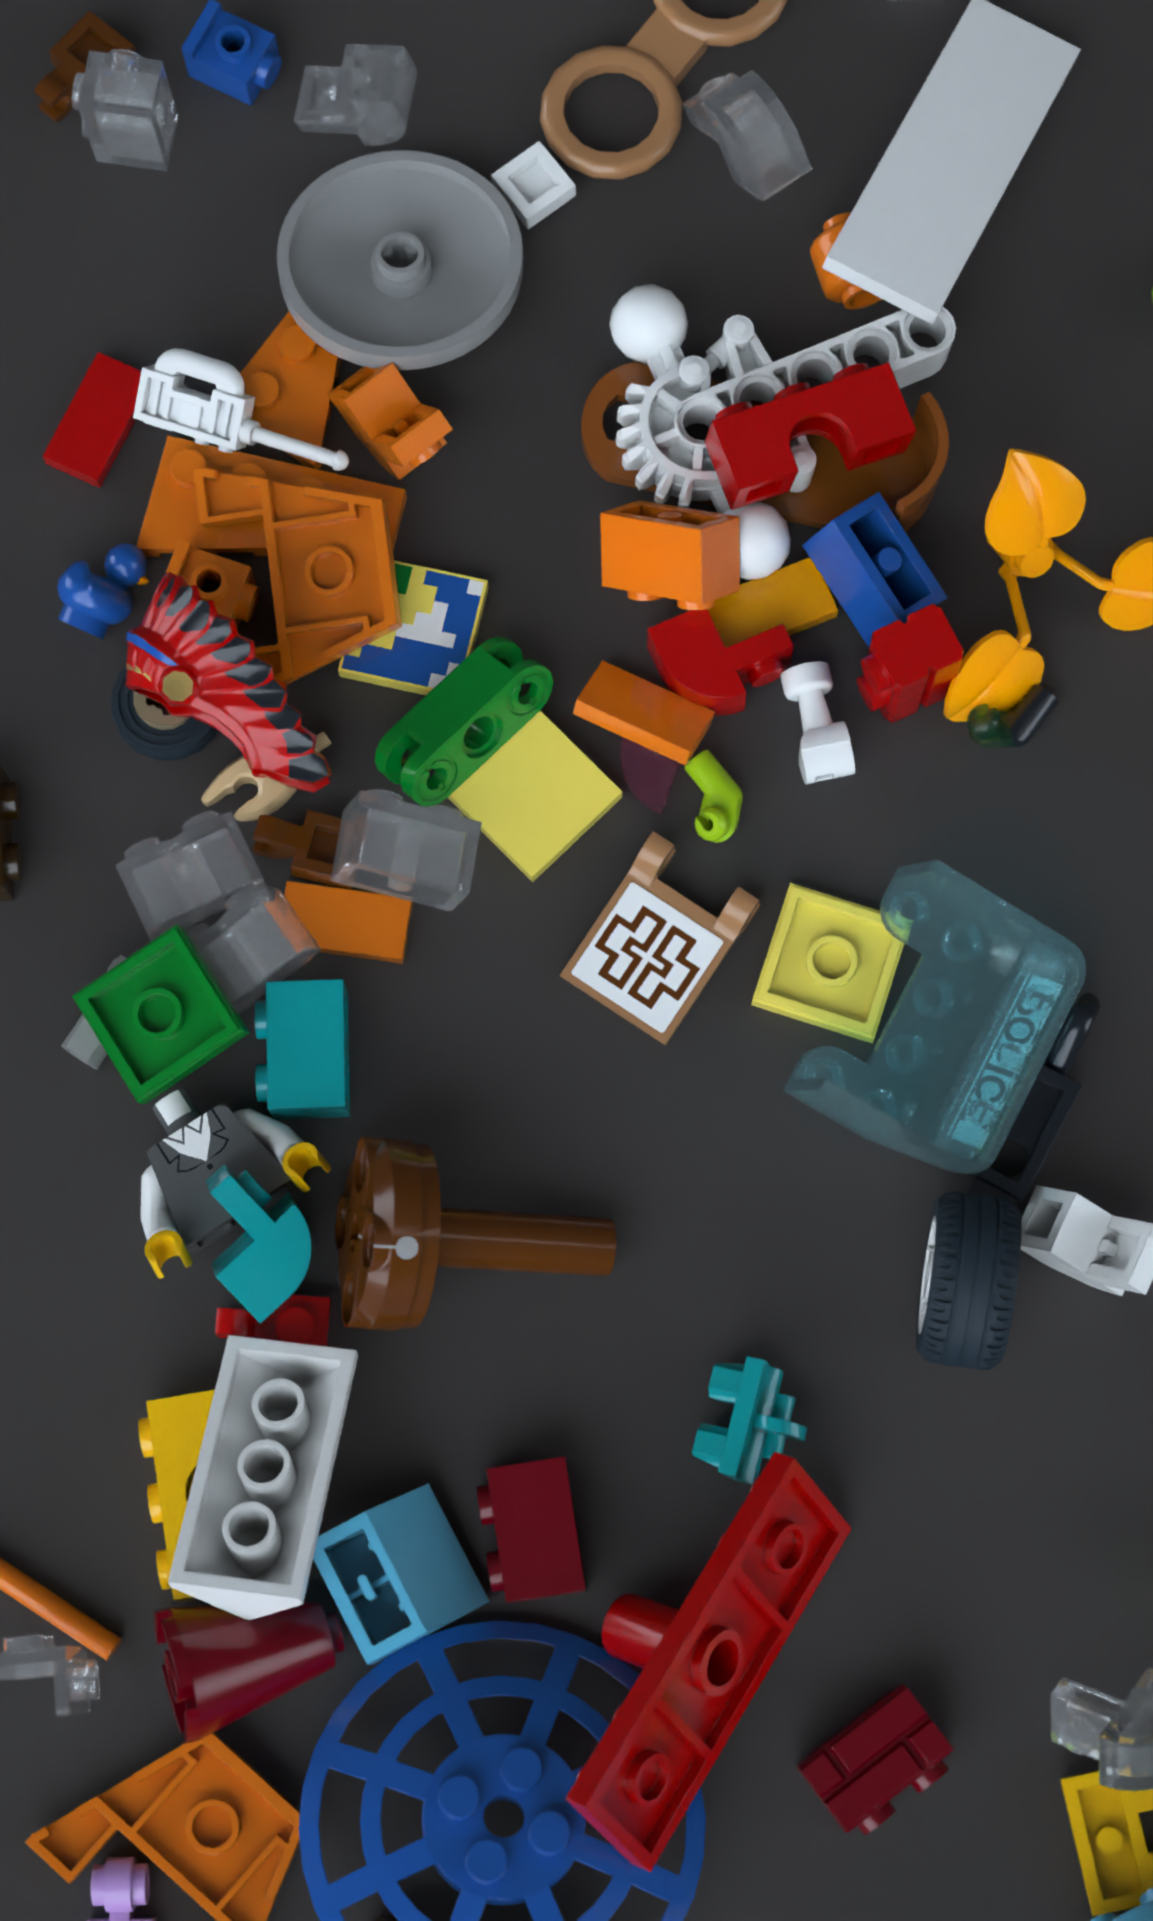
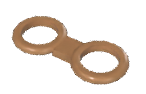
(658, 58)

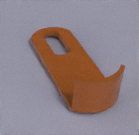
(903, 480)

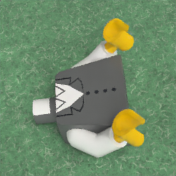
(196, 1146)

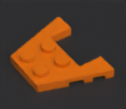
(325, 565)
(199, 1819)

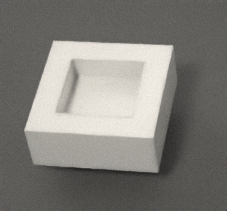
(534, 185)

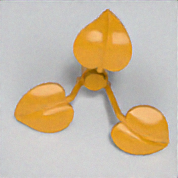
(1029, 508)

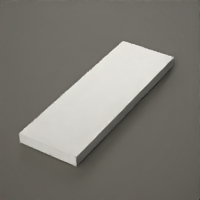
(951, 160)

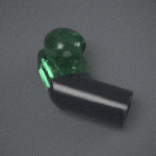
(1014, 727)

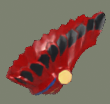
(209, 672)

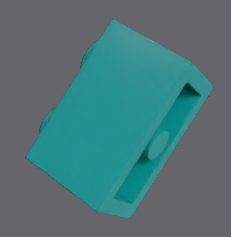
(305, 1049)

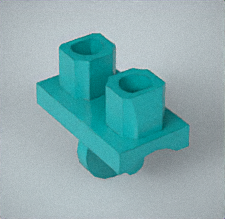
(757, 1423)

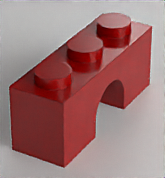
(855, 411)

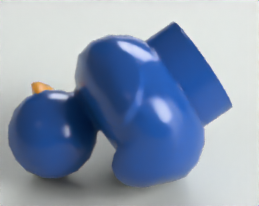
(98, 601)

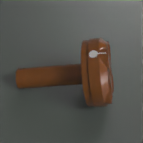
(398, 1234)

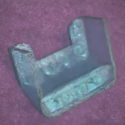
(963, 1030)

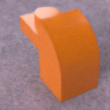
(390, 419)

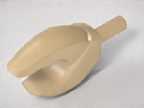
(270, 794)

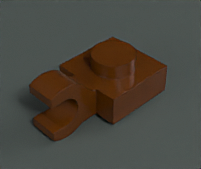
(70, 57)
(309, 845)

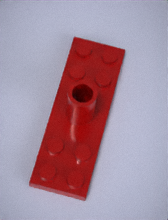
(704, 1660)

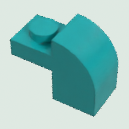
(272, 1253)

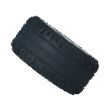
(969, 1281)

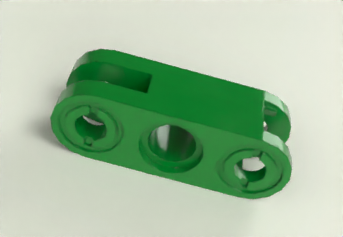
(463, 721)

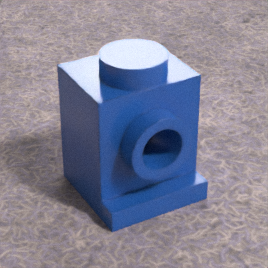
(233, 73)

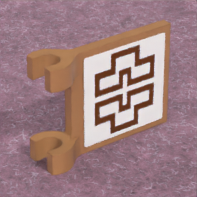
(655, 946)

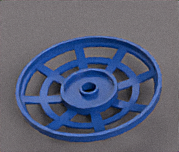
(471, 1780)

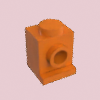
(237, 593)

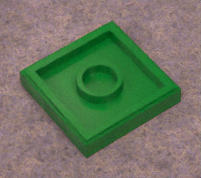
(160, 1014)

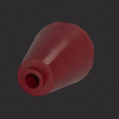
(232, 1665)

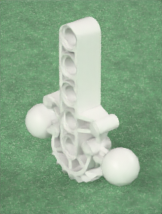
(651, 327)

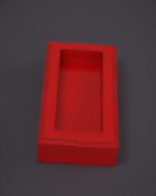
(96, 421)

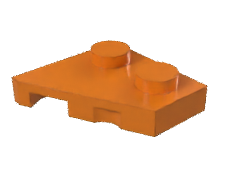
(291, 385)

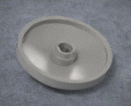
(400, 260)

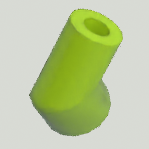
(720, 801)

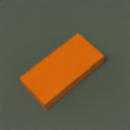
(643, 712)
(353, 921)

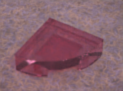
(647, 774)

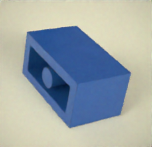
(873, 567)

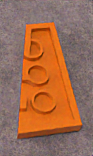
(173, 502)

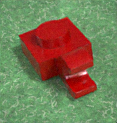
(296, 1320)

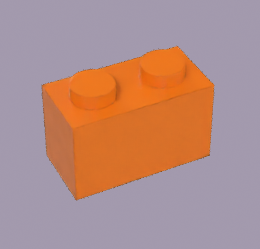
(670, 553)

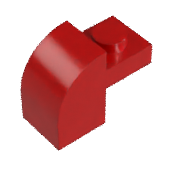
(704, 671)

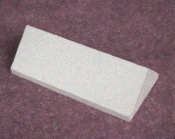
(263, 1475)

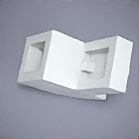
(1088, 1241)

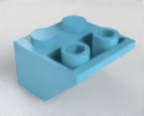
(397, 1573)

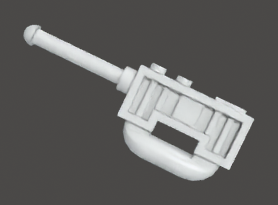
(217, 418)

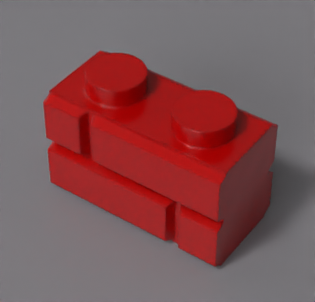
(910, 664)

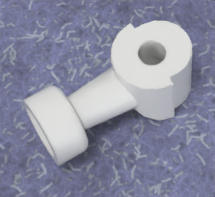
(825, 745)

